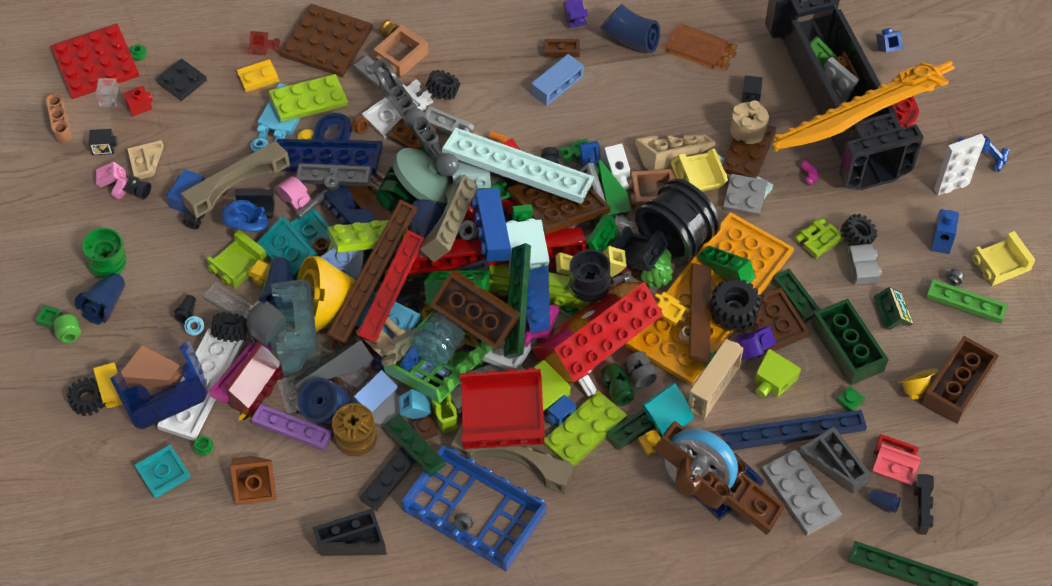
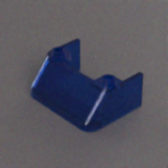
(149, 410)

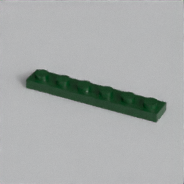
(518, 298)
(904, 568)

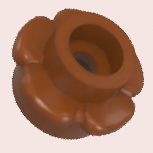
(360, 124)

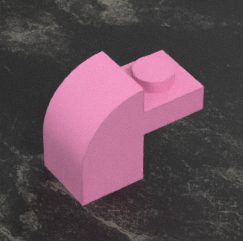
(294, 192)

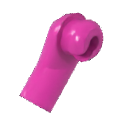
(811, 171)

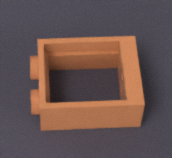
(416, 43)
(646, 177)

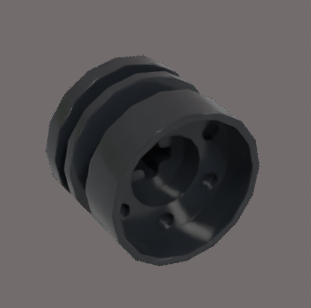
(590, 275)

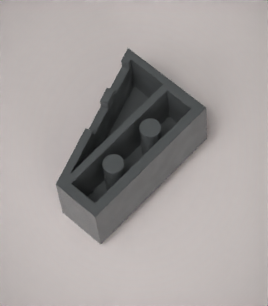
(837, 460)

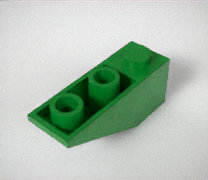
(612, 190)
(727, 264)

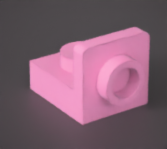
(109, 174)

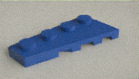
(538, 300)

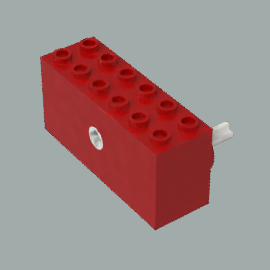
(598, 332)

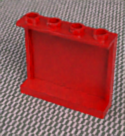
(502, 408)

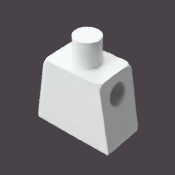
(616, 161)

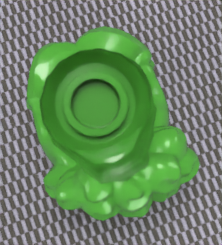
(660, 273)

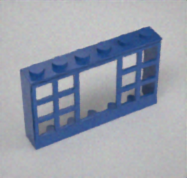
(465, 539)

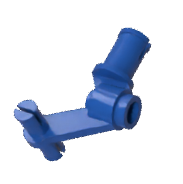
(1000, 158)

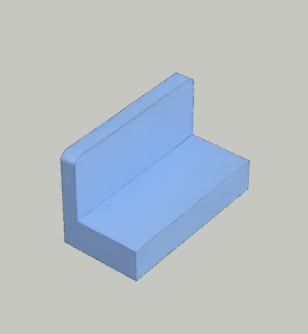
(375, 391)

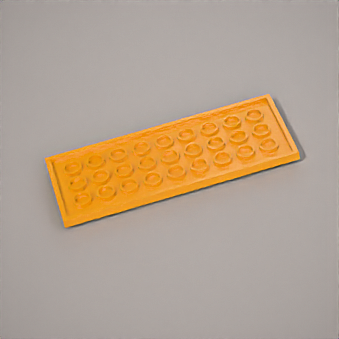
(662, 338)

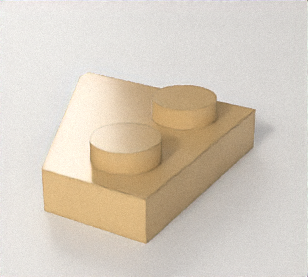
(145, 158)

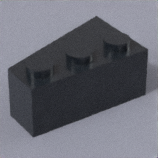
(351, 536)

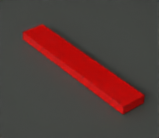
(390, 286)

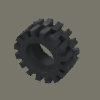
(442, 84)
(863, 225)
(228, 327)
(81, 388)

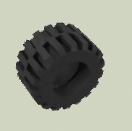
(735, 317)

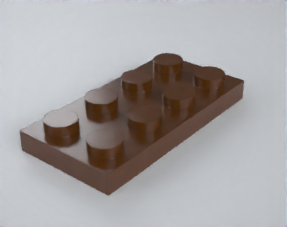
(748, 158)

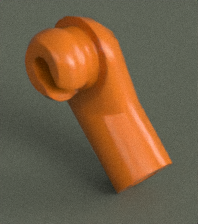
(497, 137)

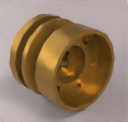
(354, 439)

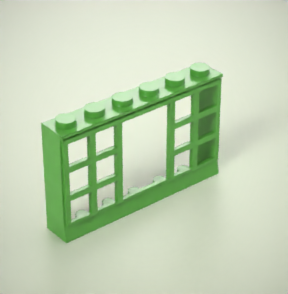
(446, 385)

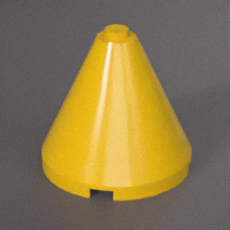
(329, 289)

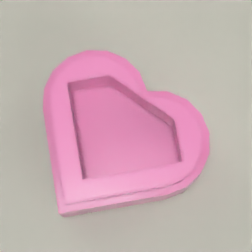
(119, 188)

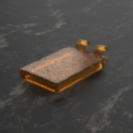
(701, 47)

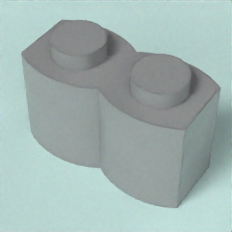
(864, 264)

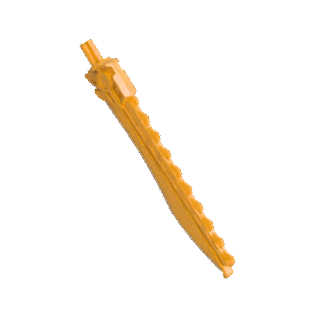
(905, 85)

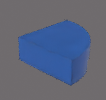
(410, 359)

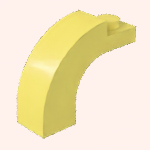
(615, 256)

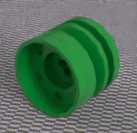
(104, 252)

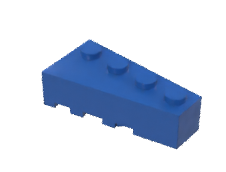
(491, 225)

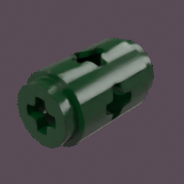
(617, 384)

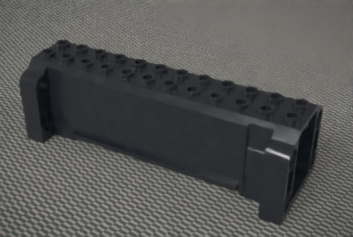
(875, 147)

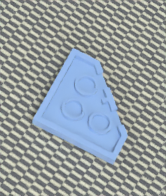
(348, 262)

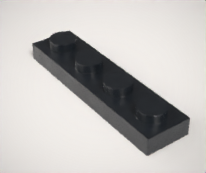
(387, 480)

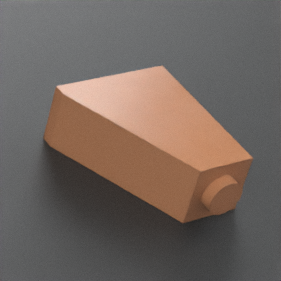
(151, 370)

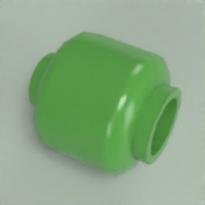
(66, 328)

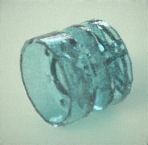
(438, 339)

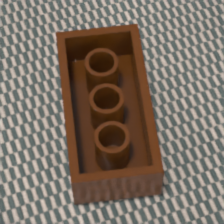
(475, 309)
(960, 379)

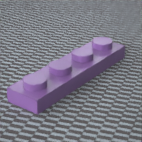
(292, 427)

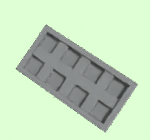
(801, 492)

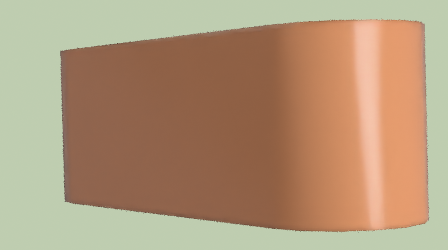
(59, 118)

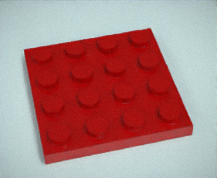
(94, 57)

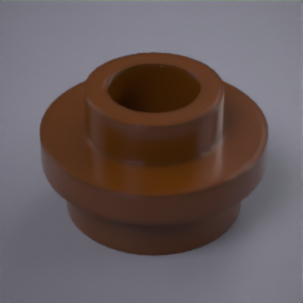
(321, 242)

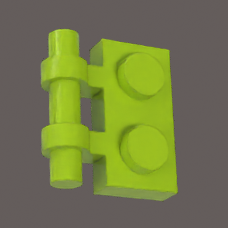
(822, 241)

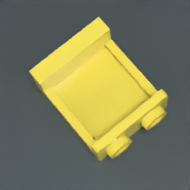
(701, 170)
(1003, 259)

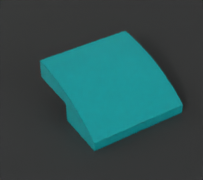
(667, 407)

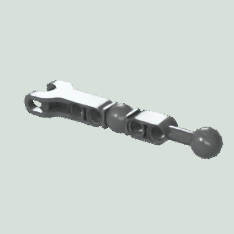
(414, 118)

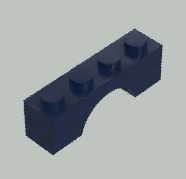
(343, 205)

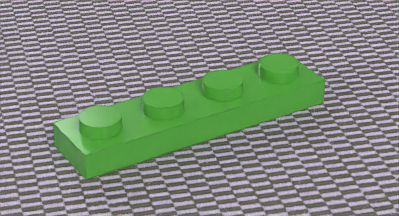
(967, 301)

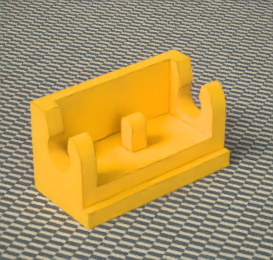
(105, 386)

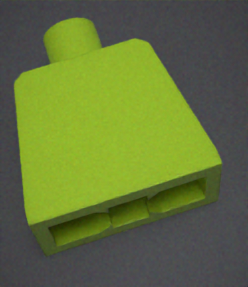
(775, 375)

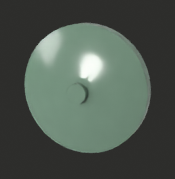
(420, 177)

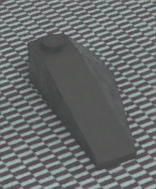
(341, 361)

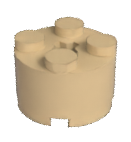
(749, 122)

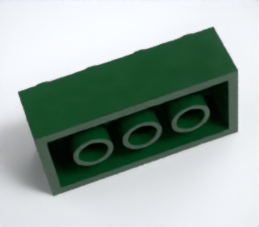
(849, 341)

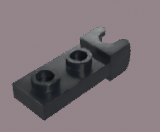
(923, 488)

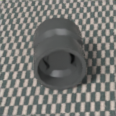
(640, 369)

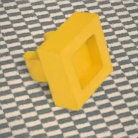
(648, 441)

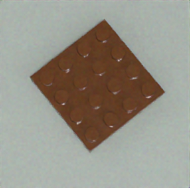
(326, 40)
(558, 211)

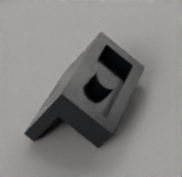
(259, 197)

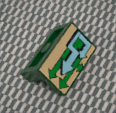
(893, 308)

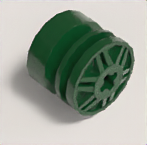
(392, 191)

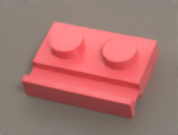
(896, 465)

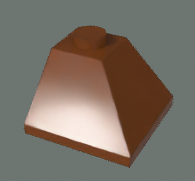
(252, 480)

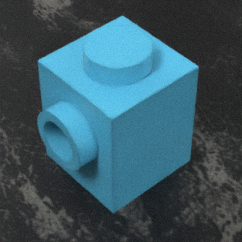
(414, 405)

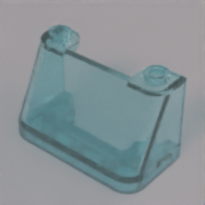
(296, 302)

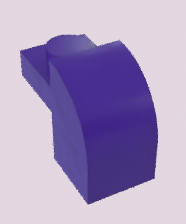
(575, 13)
(755, 342)

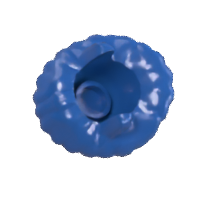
(244, 216)

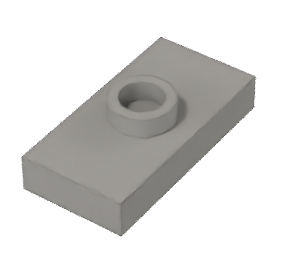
(365, 68)

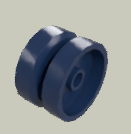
(321, 399)

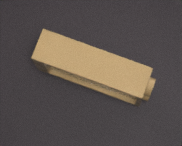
(715, 378)

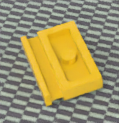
(257, 75)

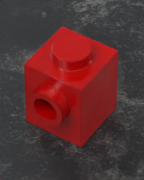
(138, 100)

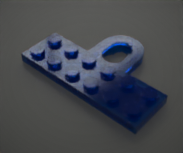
(334, 151)

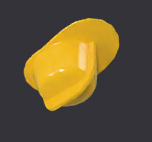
(918, 384)

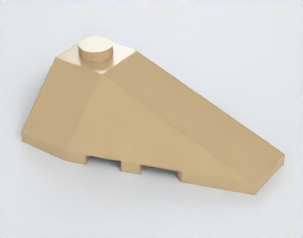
(658, 153)

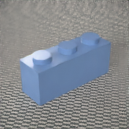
(557, 79)

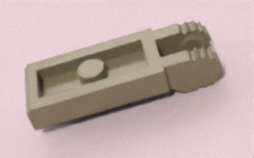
(398, 348)

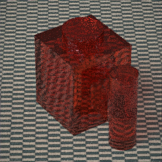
(259, 43)

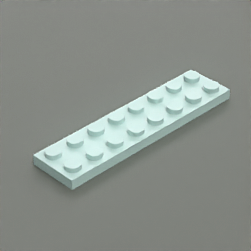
(518, 165)

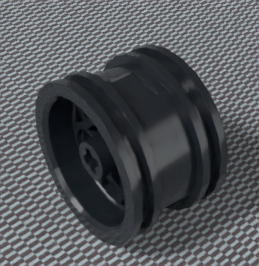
(682, 215)

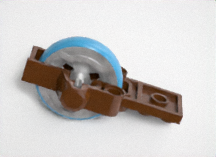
(713, 483)

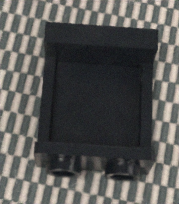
(641, 250)

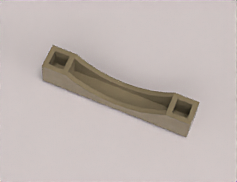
(204, 195)
(444, 232)
(553, 472)

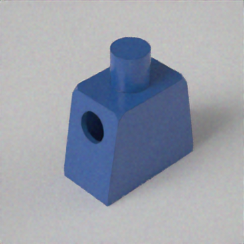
(946, 224)

